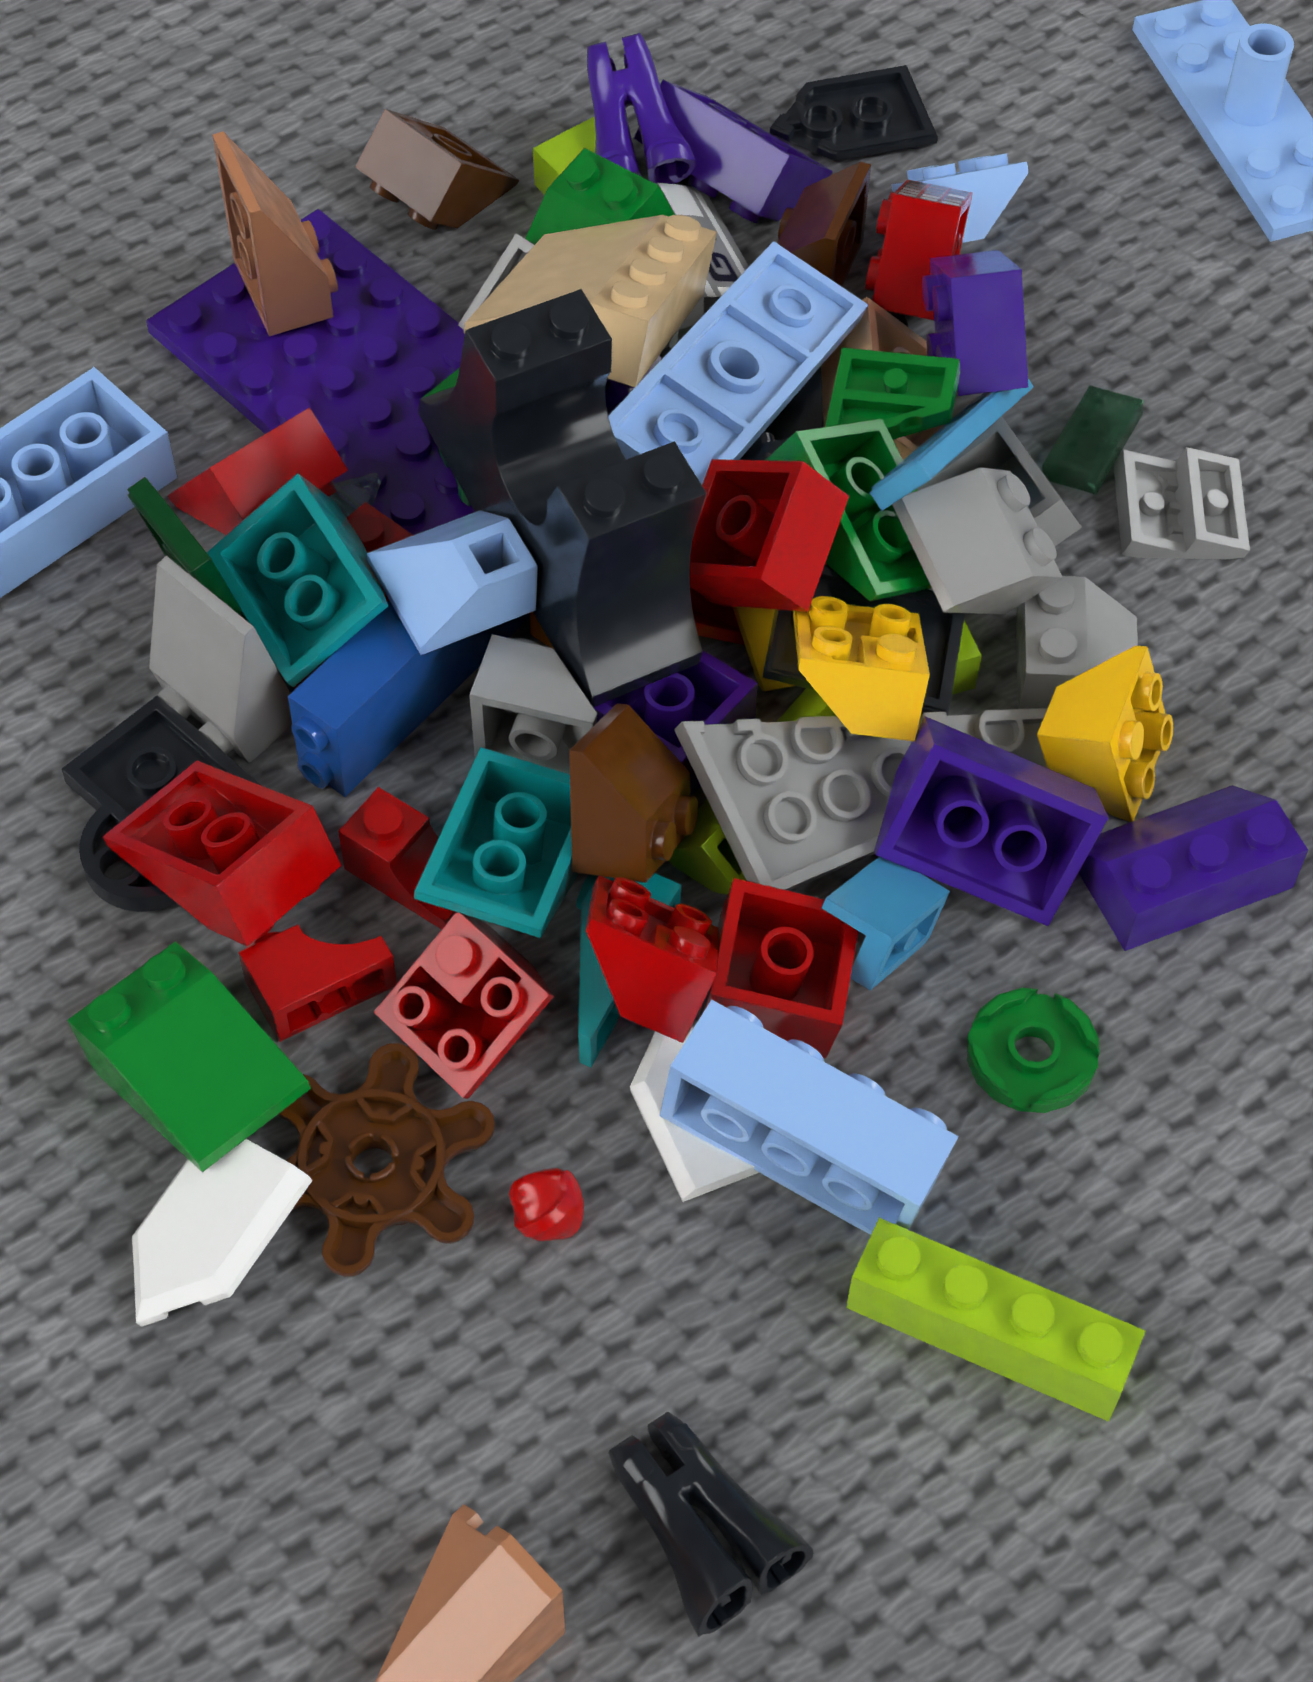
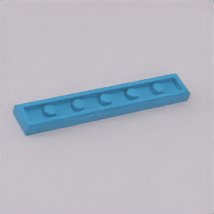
(944, 445)

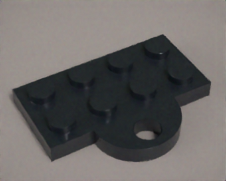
(122, 775)

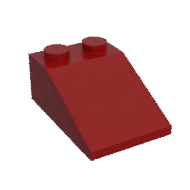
(252, 474)
(227, 850)

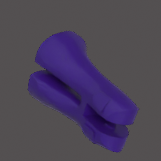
(637, 85)

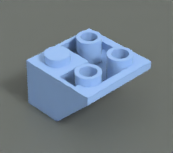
(988, 179)
(457, 579)

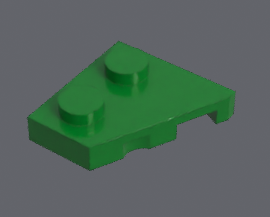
(900, 388)

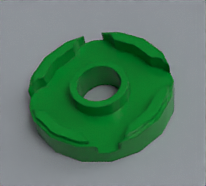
(1025, 1083)

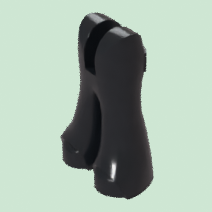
(707, 1576)

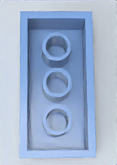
(71, 471)
(804, 1120)

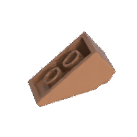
(272, 245)

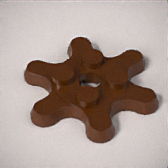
(418, 1140)

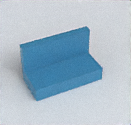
(894, 912)

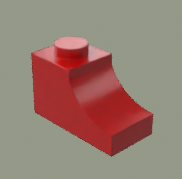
(389, 849)
(311, 980)

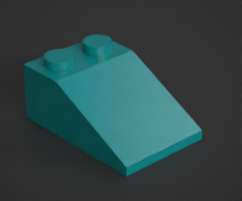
(299, 577)
(504, 846)

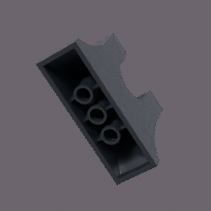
(605, 530)

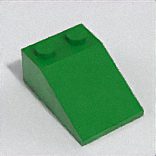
(595, 194)
(869, 543)
(187, 1056)

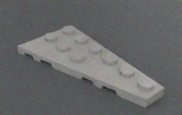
(813, 794)

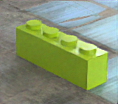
(994, 1319)

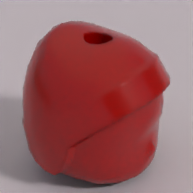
(547, 1204)

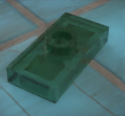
(1092, 439)

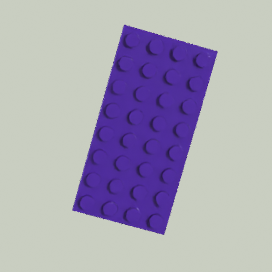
(352, 370)

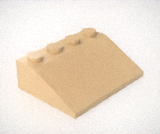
(635, 274)

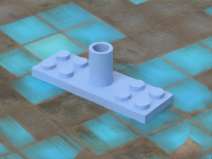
(1240, 104)
(739, 363)

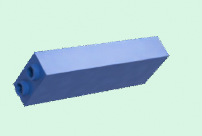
(375, 697)

